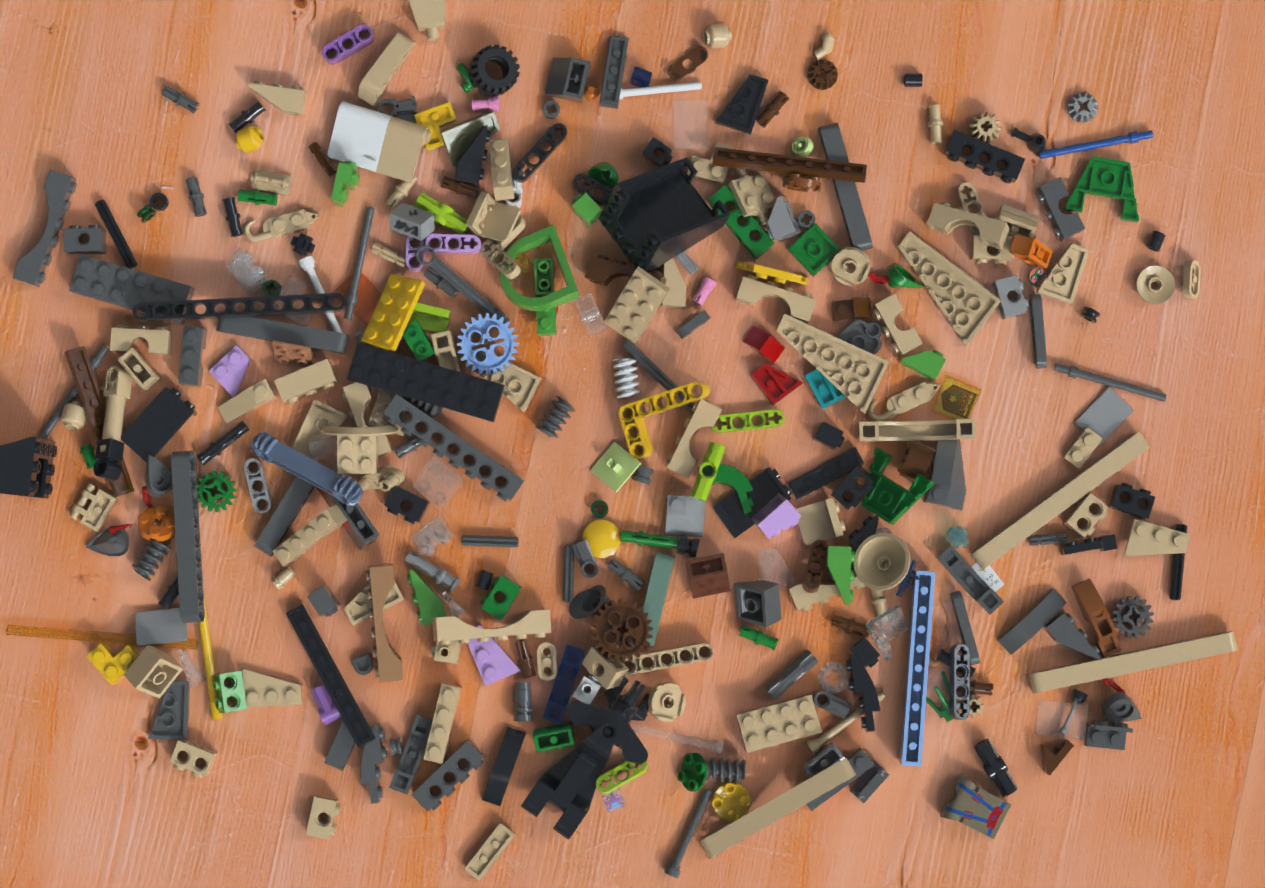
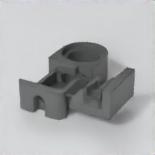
(403, 108)

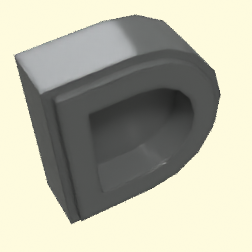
(363, 664)

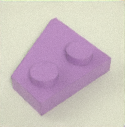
(231, 370)

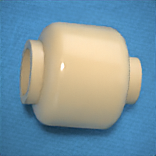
(717, 36)
(73, 416)

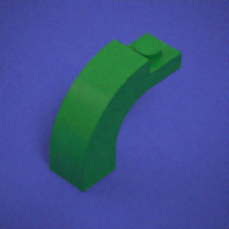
(735, 479)

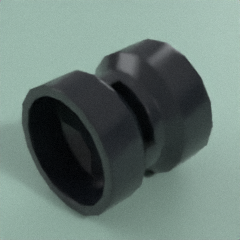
(683, 546)

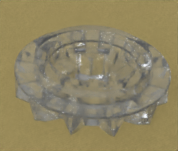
(840, 683)

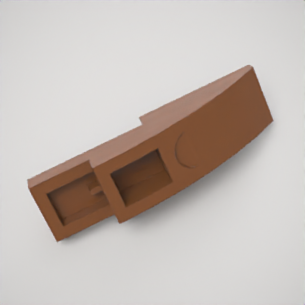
(1097, 617)

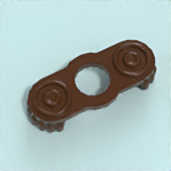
(698, 57)

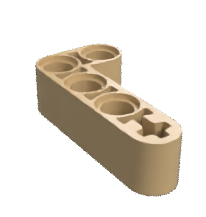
(385, 67)

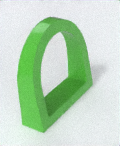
(557, 298)

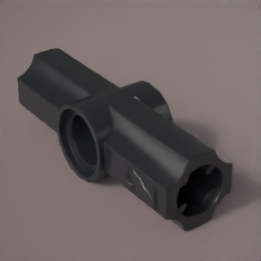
(995, 767)

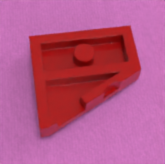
(774, 383)

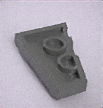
(173, 714)

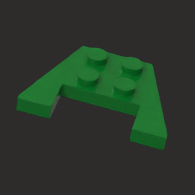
(1106, 179)
(889, 498)

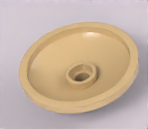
(873, 555)

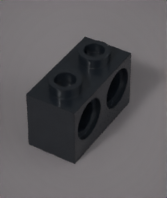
(849, 484)
(1131, 506)

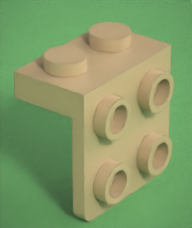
(492, 218)
(820, 521)

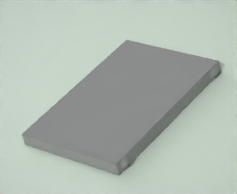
(1105, 414)
(160, 627)

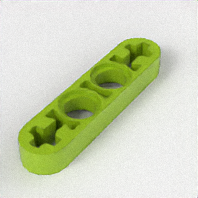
(747, 423)

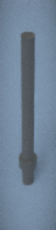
(351, 299)
(95, 363)
(1074, 372)

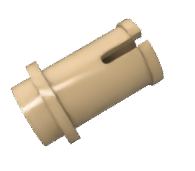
(283, 577)

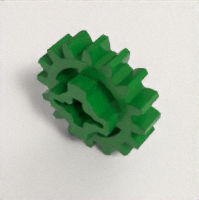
(214, 498)

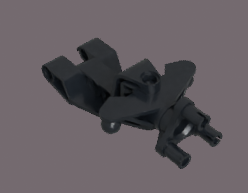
(573, 779)

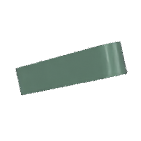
(657, 592)

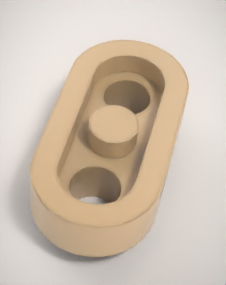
(1191, 279)
(547, 661)

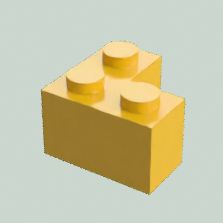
(112, 665)

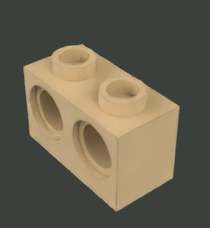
(1082, 511)
(194, 753)

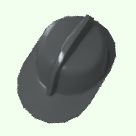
(589, 602)

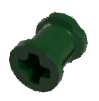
(270, 283)

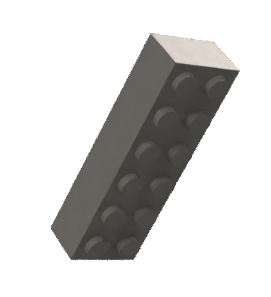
(126, 286)

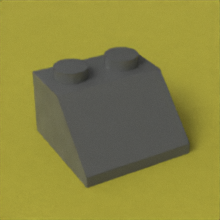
(758, 602)

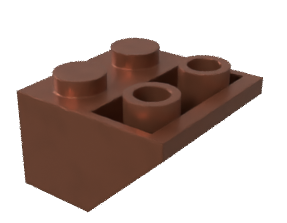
(708, 575)

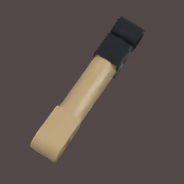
(110, 448)

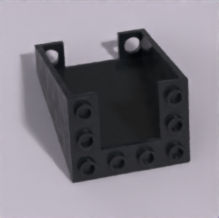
(660, 215)
(27, 467)

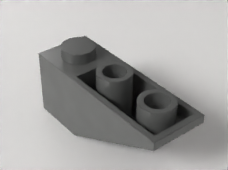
(1065, 633)

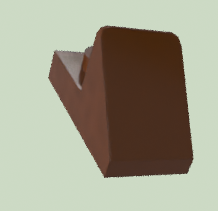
(851, 309)
(1052, 760)

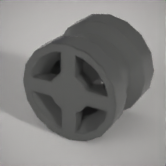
(643, 474)

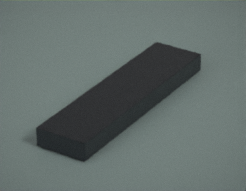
(825, 473)

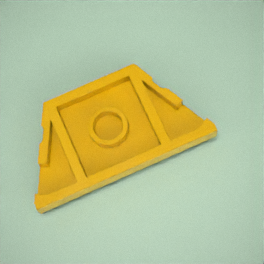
(764, 272)

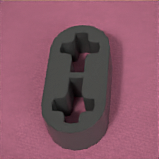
(693, 324)

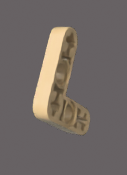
(497, 251)

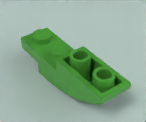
(543, 286)

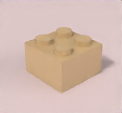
(153, 671)

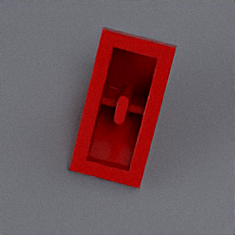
(764, 344)

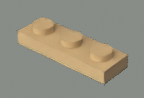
(489, 851)

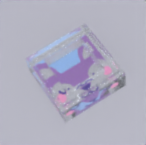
(613, 800)

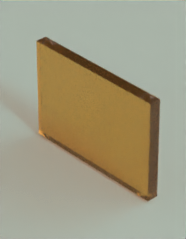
(367, 296)

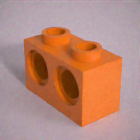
(1030, 251)

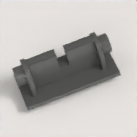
(869, 782)

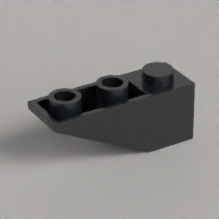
(470, 161)

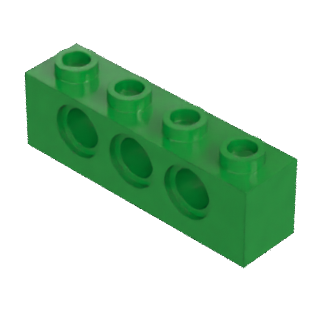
(755, 248)

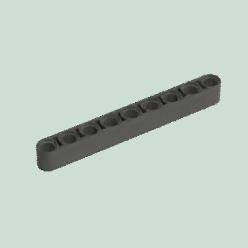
(187, 536)

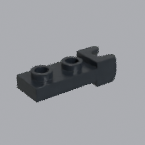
(1104, 543)

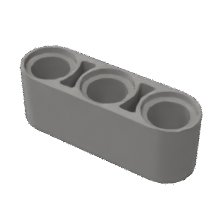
(252, 478)

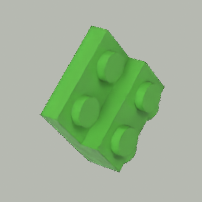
(346, 178)

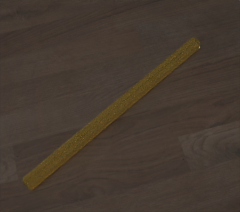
(93, 636)

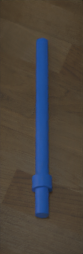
(1132, 137)

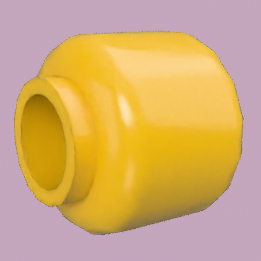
(249, 139)

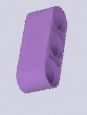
(343, 53)

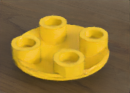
(602, 538)
(731, 801)

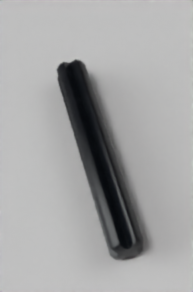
(116, 234)
(1177, 569)

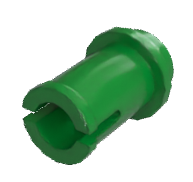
(89, 455)

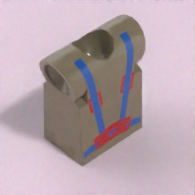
(976, 808)

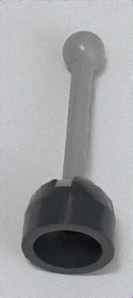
(1077, 698)

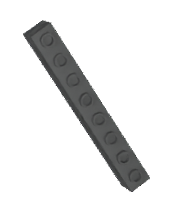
(400, 405)

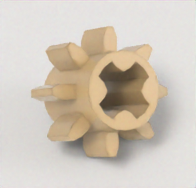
(979, 706)

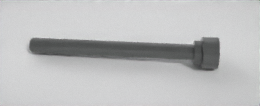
(673, 868)

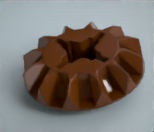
(819, 82)

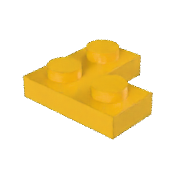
(433, 119)

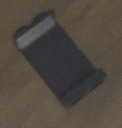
(158, 423)
(764, 487)

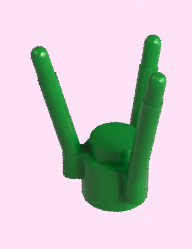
(944, 712)

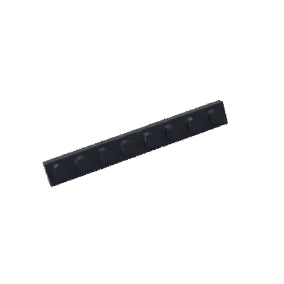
(330, 676)

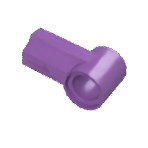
(327, 708)

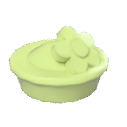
(802, 147)

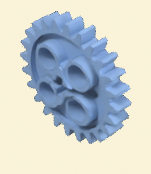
(483, 327)

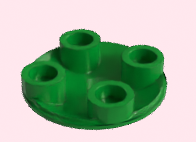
(693, 772)

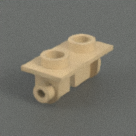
(271, 182)

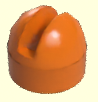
(591, 93)

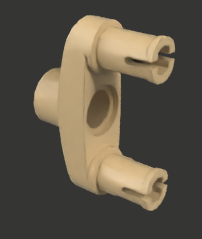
(384, 479)

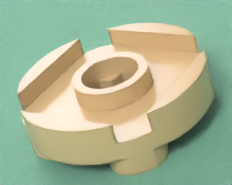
(853, 276)
(656, 701)

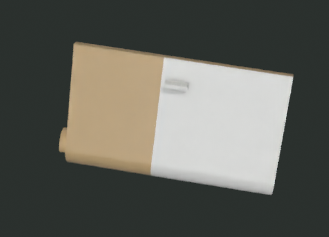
(377, 141)

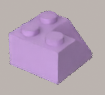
(775, 516)

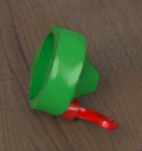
(896, 278)

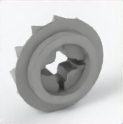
(1073, 107)

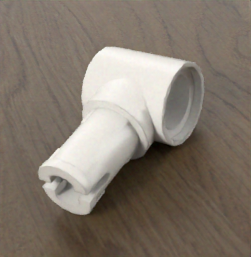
(517, 192)

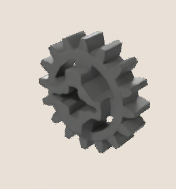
(1131, 609)

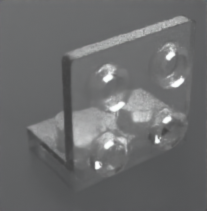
(886, 628)

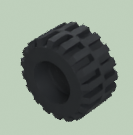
(504, 60)

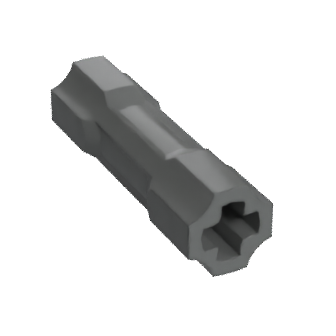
(791, 674)

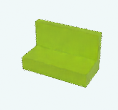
(431, 317)

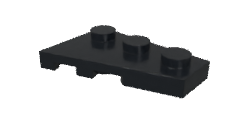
(744, 107)

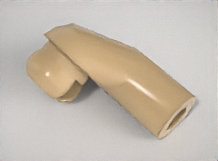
(827, 46)

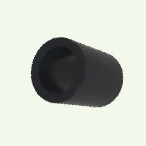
(913, 80)
(1156, 241)
(484, 580)

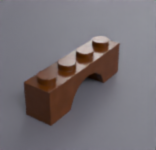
(604, 271)

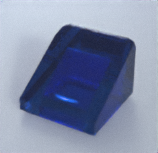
(641, 77)

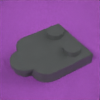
(863, 335)

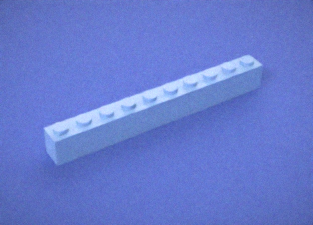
(917, 669)

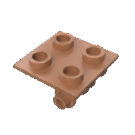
(293, 354)

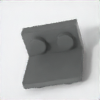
(1106, 736)

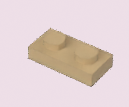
(1083, 447)

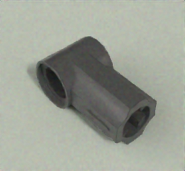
(584, 556)
(832, 704)

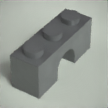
(1064, 225)
(191, 354)

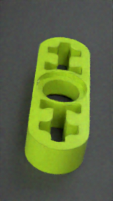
(611, 787)

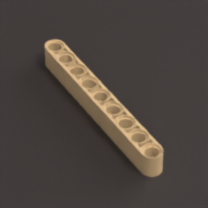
(778, 808)

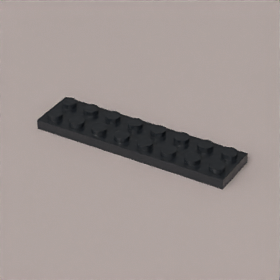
(425, 382)

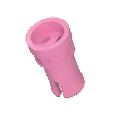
(490, 103)
(706, 286)

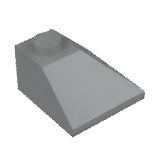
(782, 221)
(685, 516)

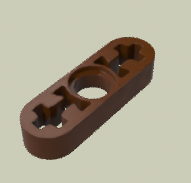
(817, 573)

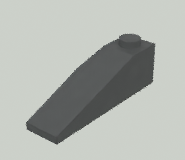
(947, 475)

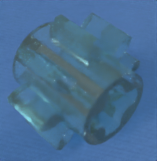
(957, 537)

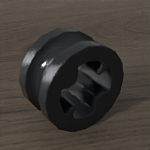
(153, 199)
(1090, 314)

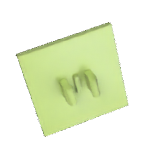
(615, 467)

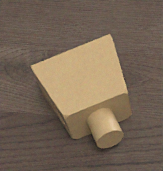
(429, 16)

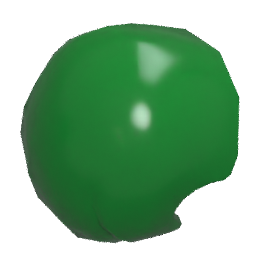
(604, 174)

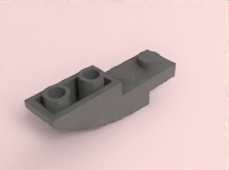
(372, 755)

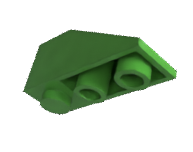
(839, 566)
(427, 600)

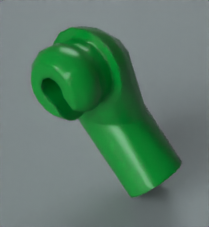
(463, 70)

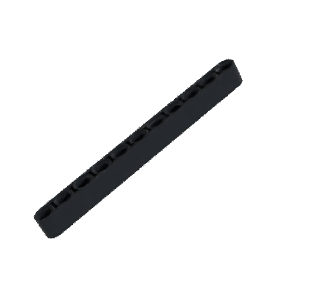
(230, 303)

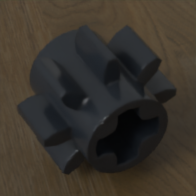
(302, 244)

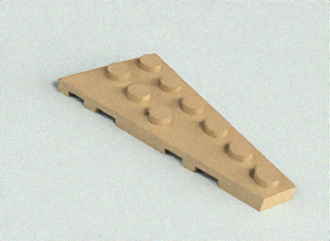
(955, 292)
(843, 364)

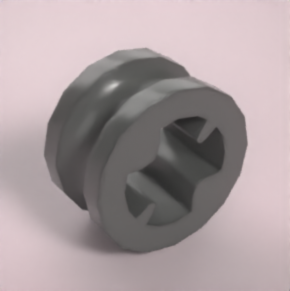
(549, 104)
(801, 216)
(396, 746)

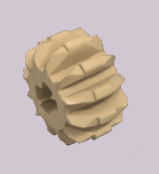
(979, 122)

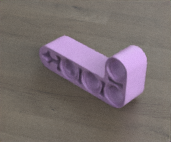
(443, 247)

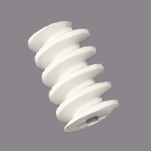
(626, 377)

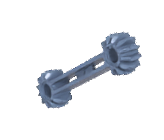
(322, 477)

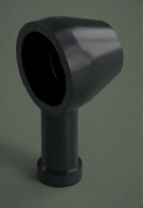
(1030, 139)

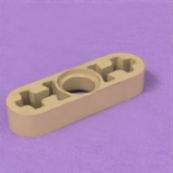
(963, 197)

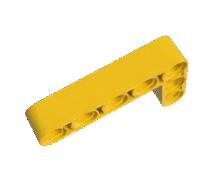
(655, 407)

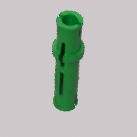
(649, 539)

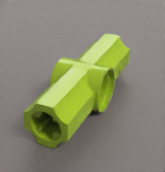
(442, 213)
(704, 483)

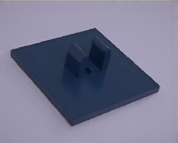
(904, 584)

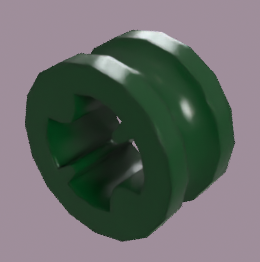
(146, 213)
(596, 514)

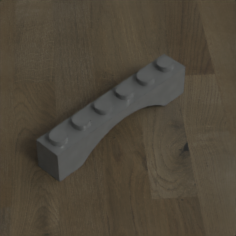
(33, 265)

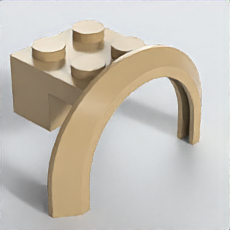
(357, 447)

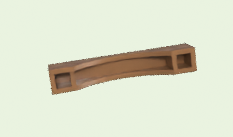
(389, 662)

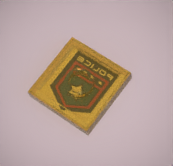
(956, 399)

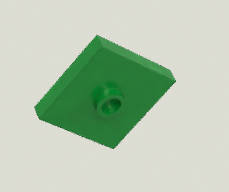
(813, 249)

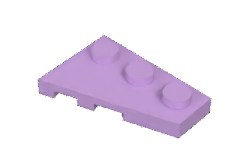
(491, 660)

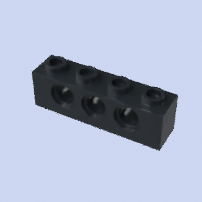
(1013, 162)

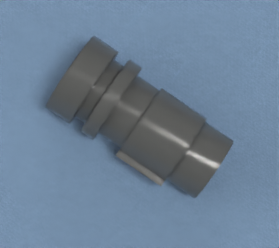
(523, 700)

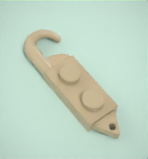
(282, 225)
(905, 401)

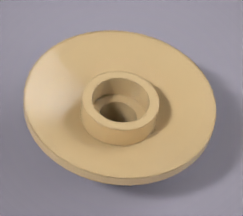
(1164, 281)

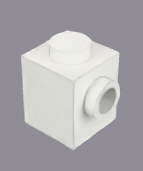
(587, 689)

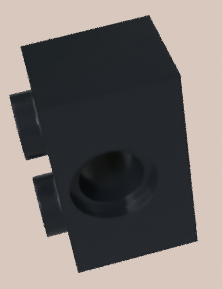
(417, 509)

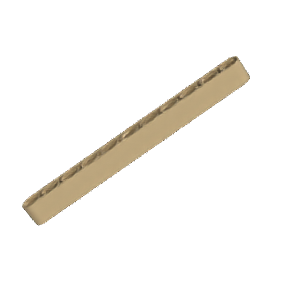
(1060, 500)
(1132, 662)

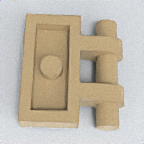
(98, 509)

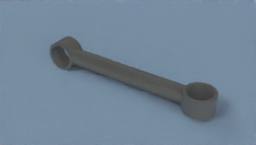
(461, 285)

